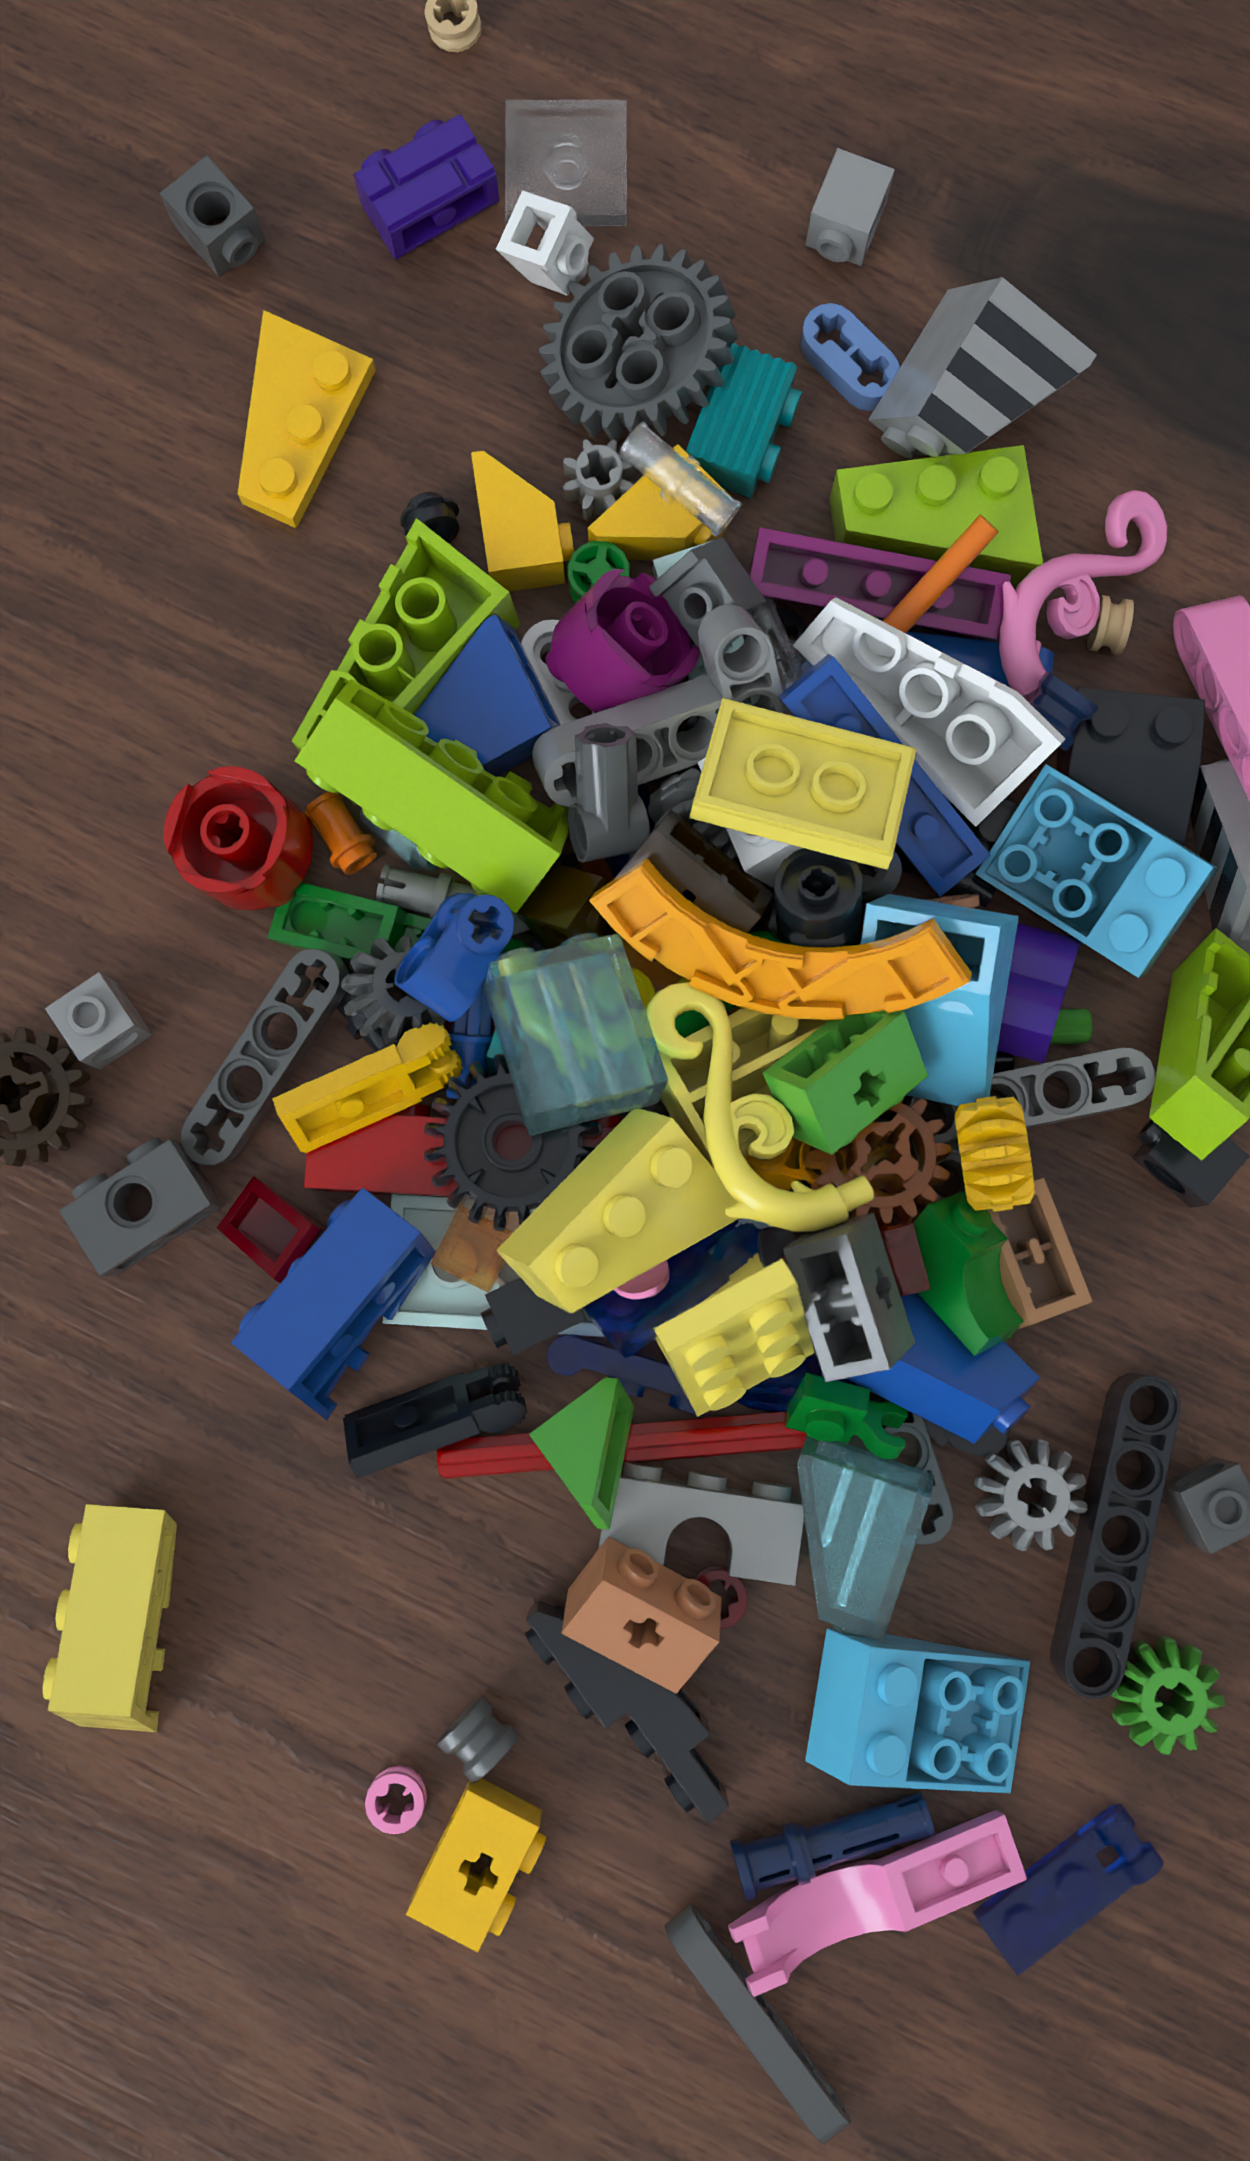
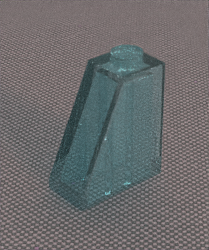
(859, 1532)

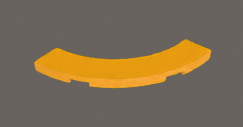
(776, 975)

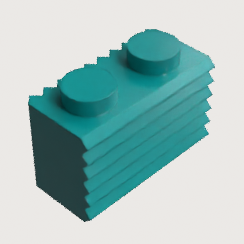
(742, 419)

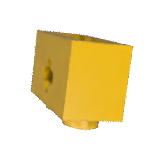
(459, 1900)

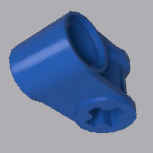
(449, 960)

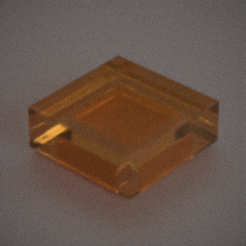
(471, 1251)

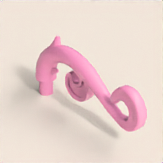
(1073, 574)

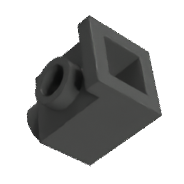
(703, 581)

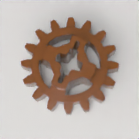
(898, 1171)

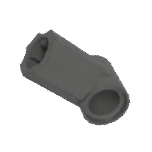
(608, 809)

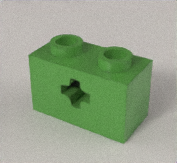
(846, 1076)

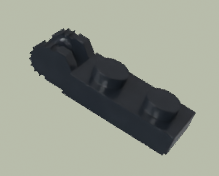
(433, 1417)

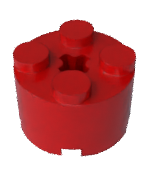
(239, 839)

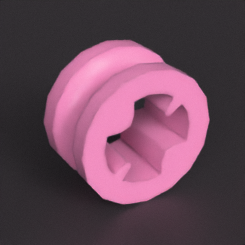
(412, 1812)

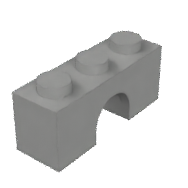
(760, 1523)

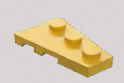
(297, 416)

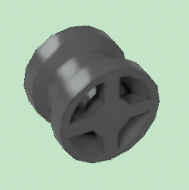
(478, 1739)

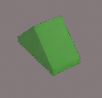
(589, 1446)

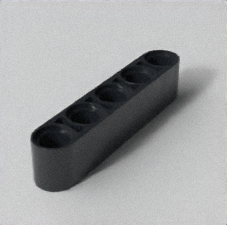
(1127, 1563)

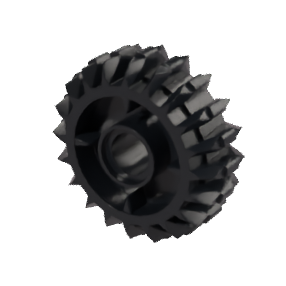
(473, 1156)

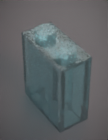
(574, 1032)

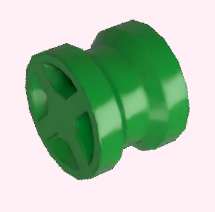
(590, 563)

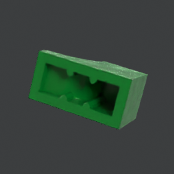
(964, 1272)

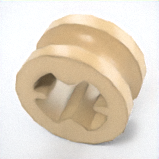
(444, 33)
(1112, 626)

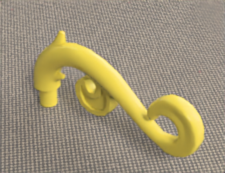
(757, 1200)

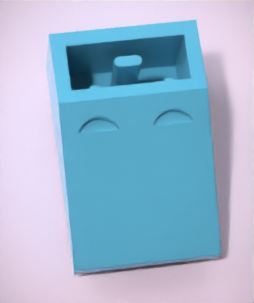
(1096, 871)
(963, 1027)
(916, 1714)

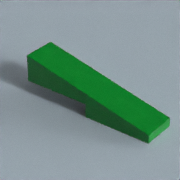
(345, 923)

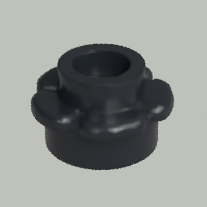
(434, 513)

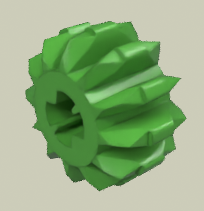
(1155, 1718)

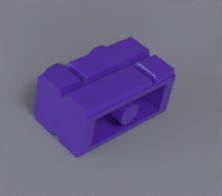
(426, 185)

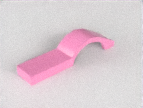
(878, 1896)

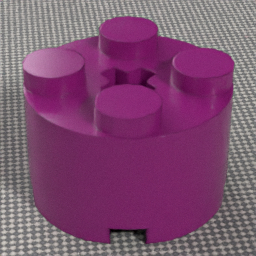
(620, 643)

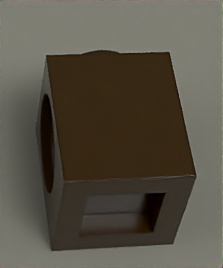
(562, 907)

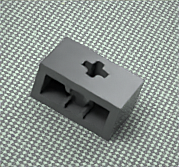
(850, 1298)

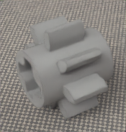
(592, 462)

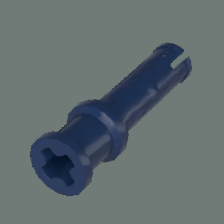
(801, 1852)

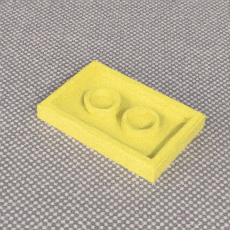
(804, 783)

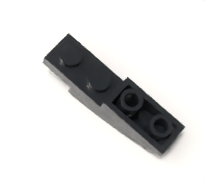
(659, 1717)

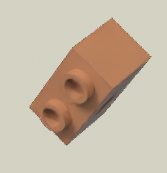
(642, 1615)

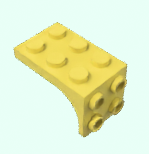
(737, 1336)

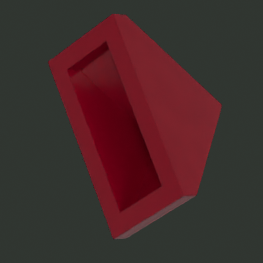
(270, 1228)

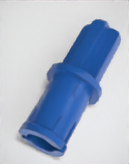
(472, 1038)

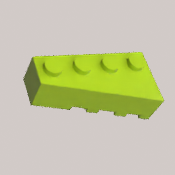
(415, 627)
(435, 795)

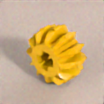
(994, 1153)

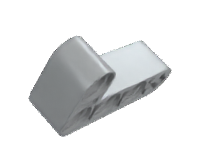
(658, 716)
(1077, 1072)

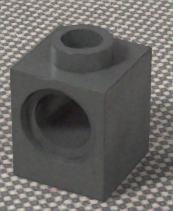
(203, 196)
(1210, 1504)

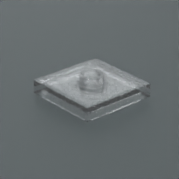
(569, 155)

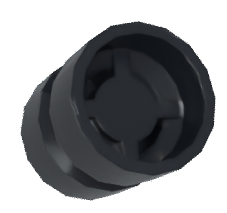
(818, 900)

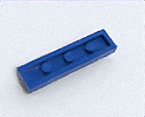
(929, 828)

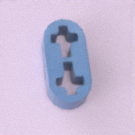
(856, 351)

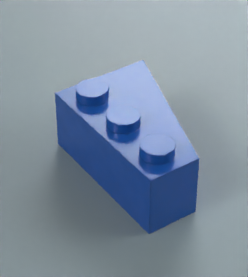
(334, 1299)

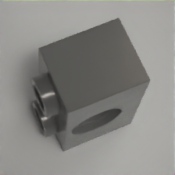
(100, 1206)

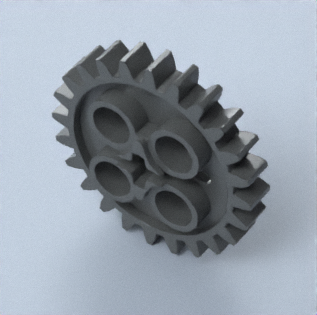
(627, 331)

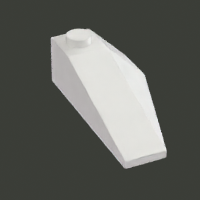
(967, 728)

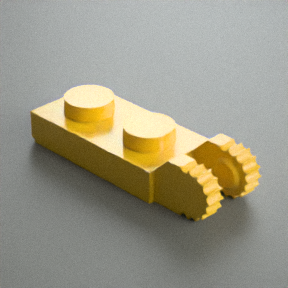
(369, 1088)

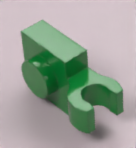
(840, 1410)

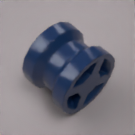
(1062, 707)

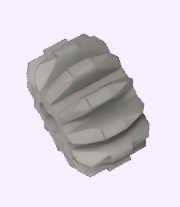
(1047, 1475)

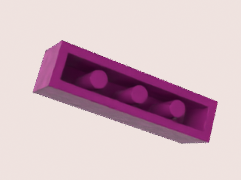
(816, 570)

